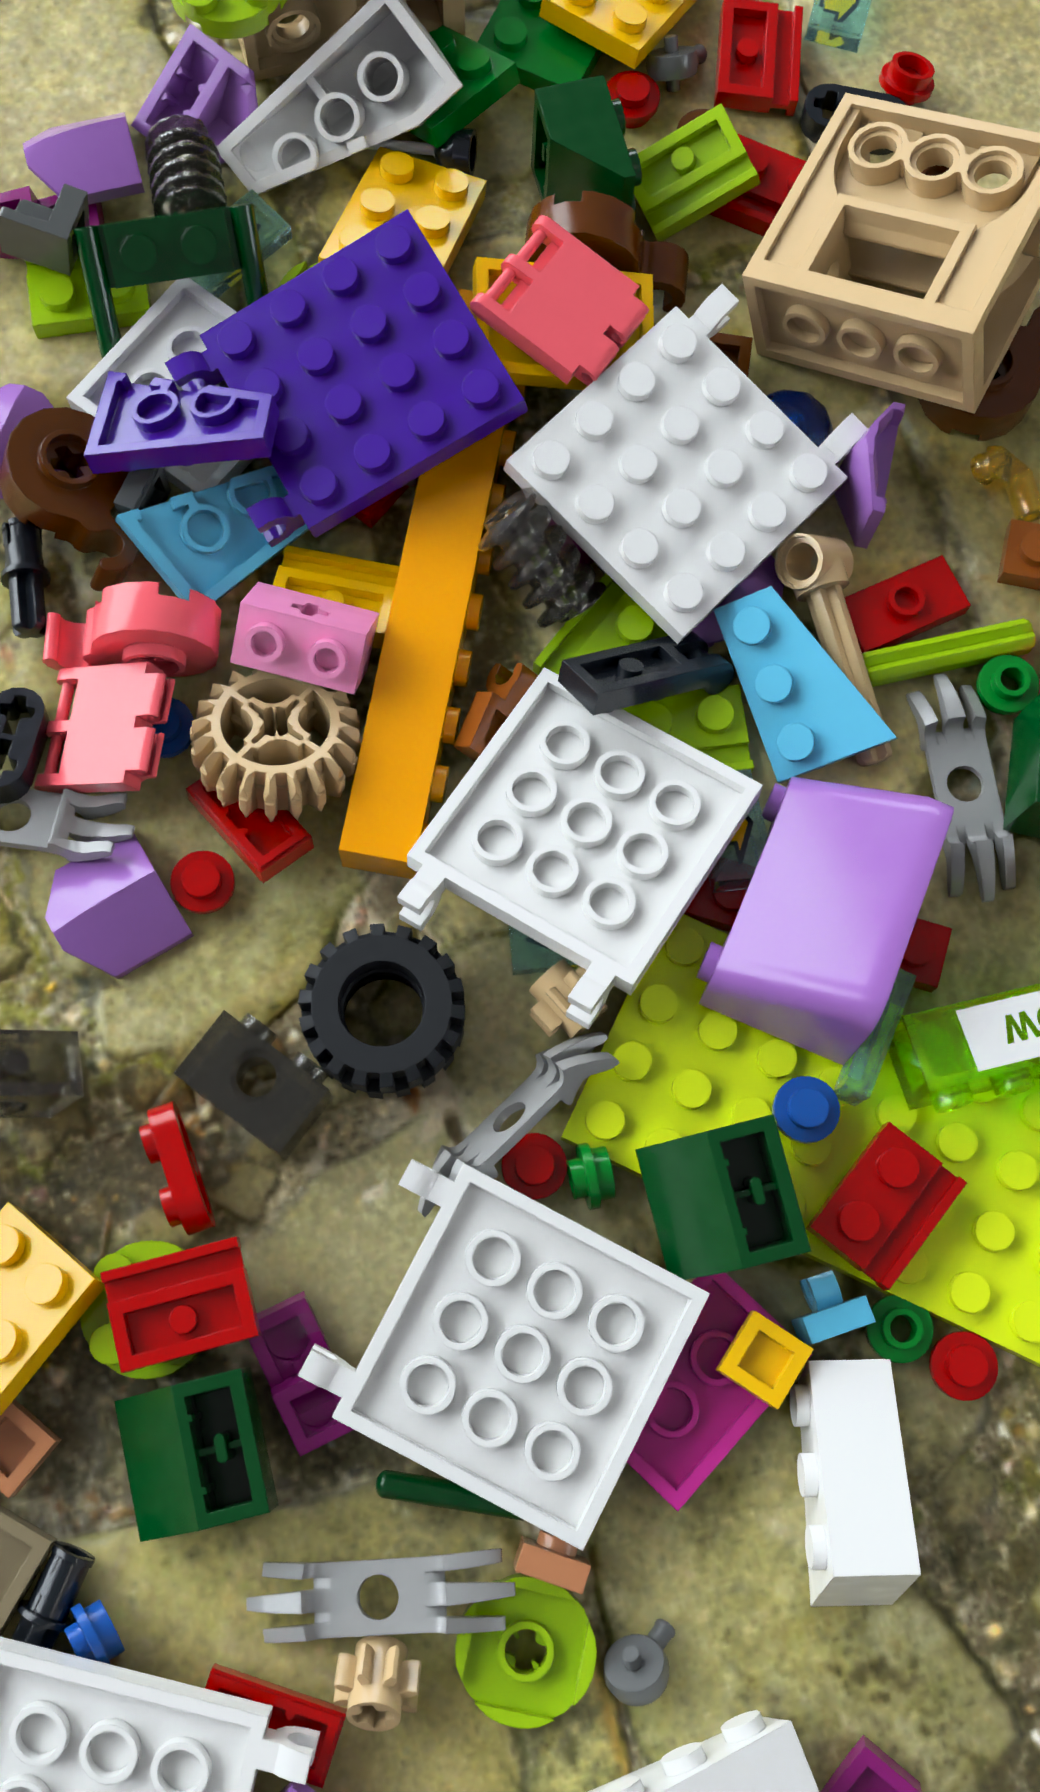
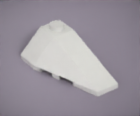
(353, 93)

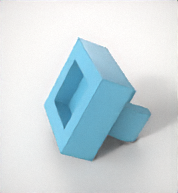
(829, 1312)

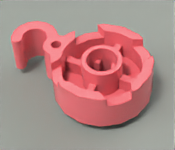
(138, 627)

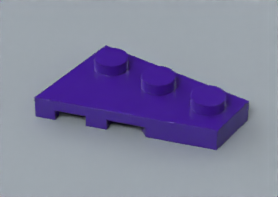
(174, 427)

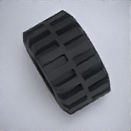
(366, 960)

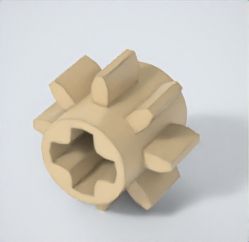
(552, 996)
(377, 1683)

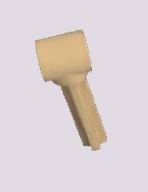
(829, 610)

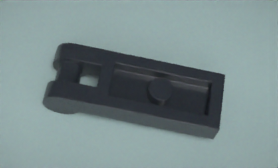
(644, 673)

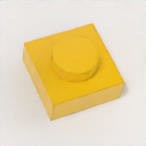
(764, 1359)

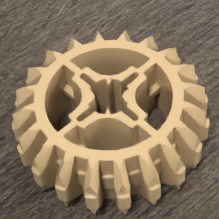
(278, 760)

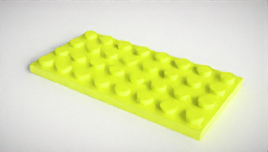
(703, 1071)

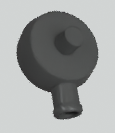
(674, 62)
(638, 1666)

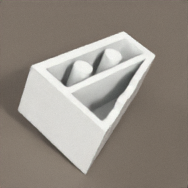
(853, 1484)
(746, 1757)

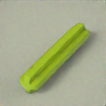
(949, 651)

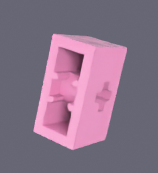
(304, 637)

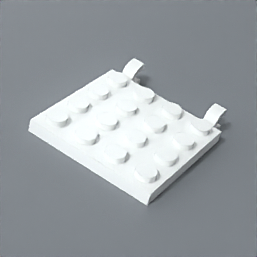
(679, 469)
(581, 837)
(516, 1353)
(123, 1730)

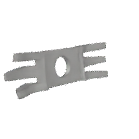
(54, 820)
(973, 821)
(555, 1079)
(420, 1603)

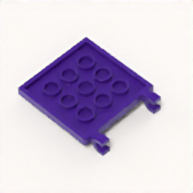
(369, 376)

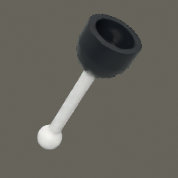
(456, 153)

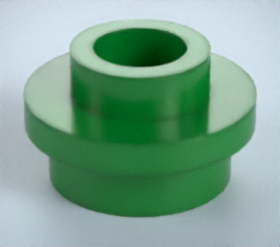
(999, 698)
(591, 1175)
(880, 1336)

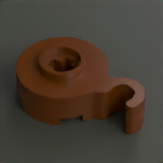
(610, 231)
(1008, 394)
(73, 508)

